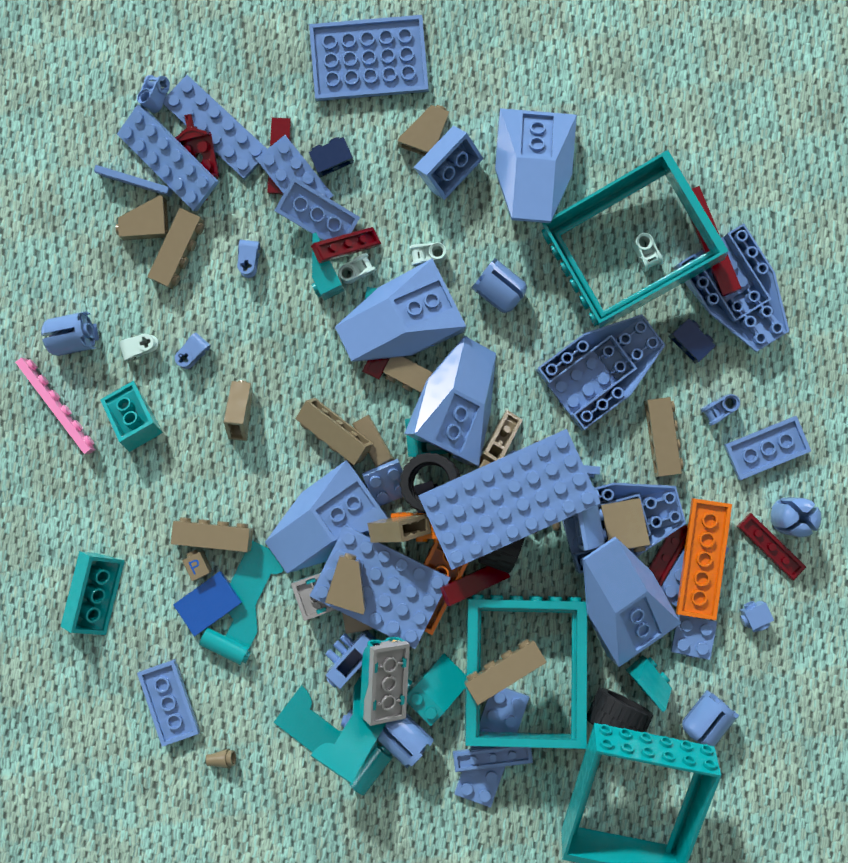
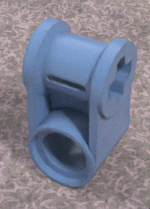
(151, 94)
(249, 255)
(193, 350)
(717, 409)

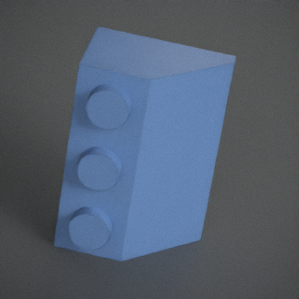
(589, 528)

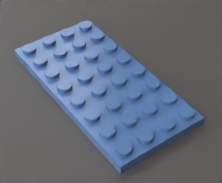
(509, 499)

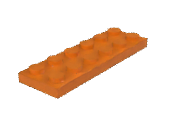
(703, 559)

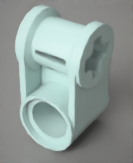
(426, 253)
(647, 253)
(357, 268)
(136, 346)

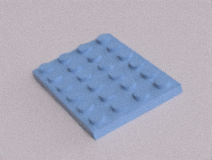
(368, 58)
(396, 587)

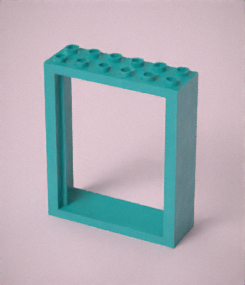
(606, 197)
(516, 603)
(594, 846)

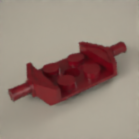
(198, 142)

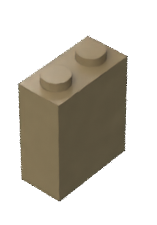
(626, 523)

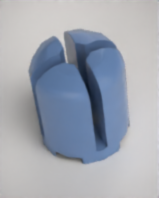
(500, 287)
(69, 334)
(795, 516)
(708, 719)
(405, 740)

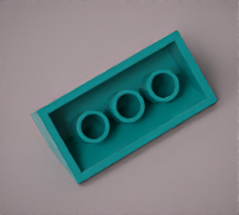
(92, 594)

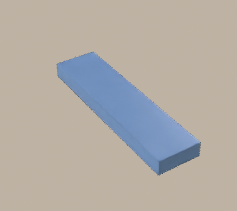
(134, 181)
(490, 757)

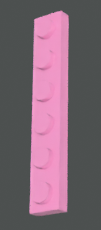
(61, 411)

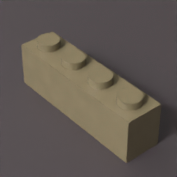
(176, 248)
(406, 372)
(334, 431)
(662, 436)
(212, 535)
(505, 671)

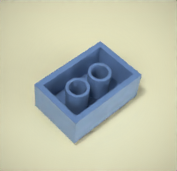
(448, 162)

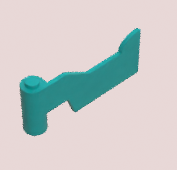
(248, 584)
(313, 731)
(353, 743)

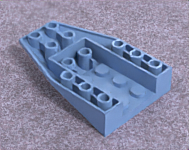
(534, 161)
(757, 309)
(402, 317)
(601, 368)
(457, 403)
(660, 509)
(318, 516)
(624, 602)

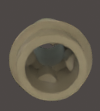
(223, 759)

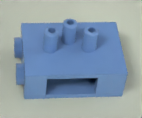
(349, 661)

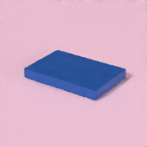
(207, 603)

